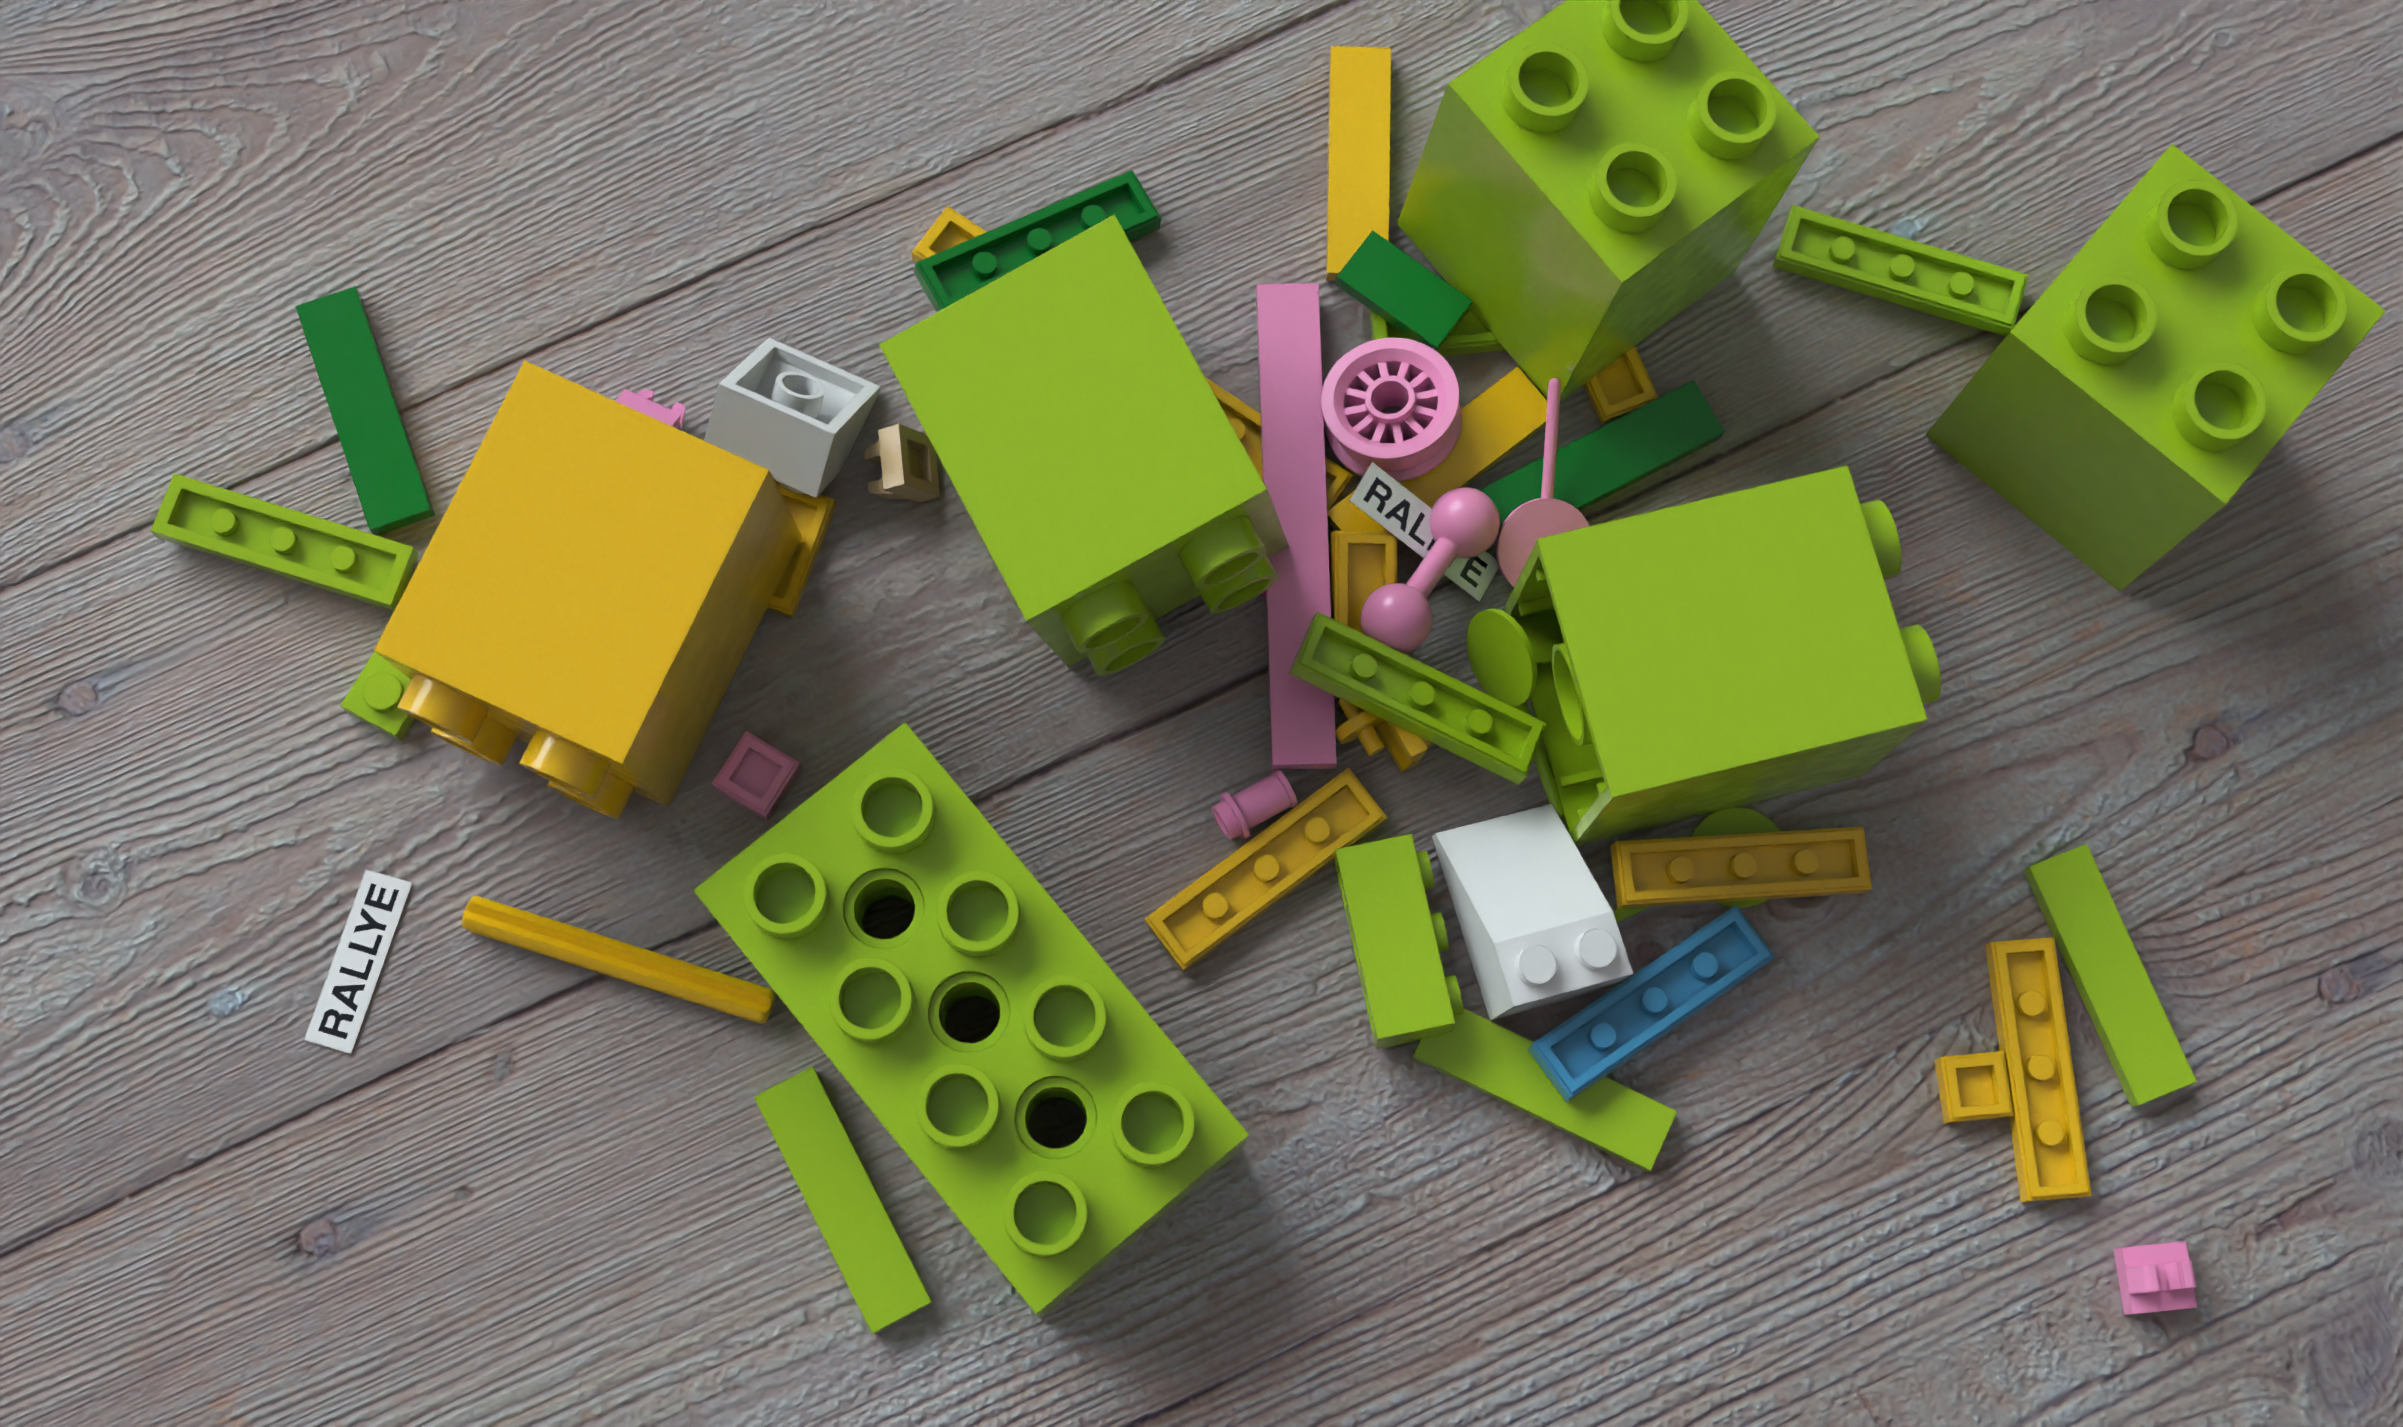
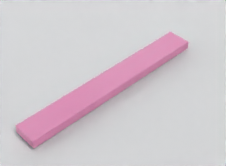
(1296, 481)

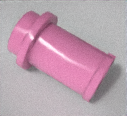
(1253, 805)

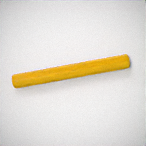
(618, 959)

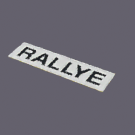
(1409, 521)
(358, 961)

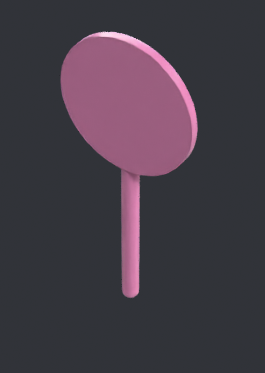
(1538, 516)

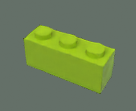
(1397, 940)

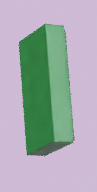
(1403, 291)

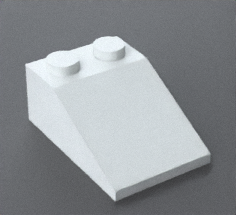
(1530, 912)

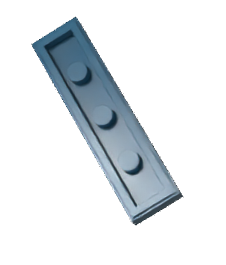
(1651, 1003)

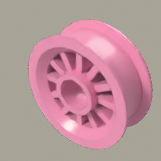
(1381, 377)

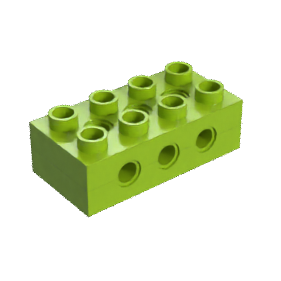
(992, 934)

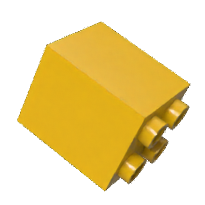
(589, 593)

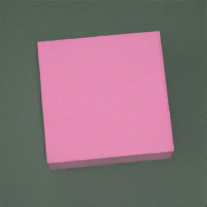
(757, 775)

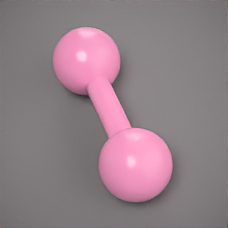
(1463, 527)

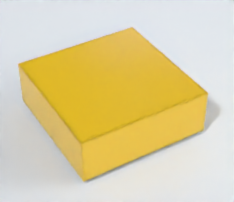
(1973, 1087)

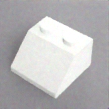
(791, 415)

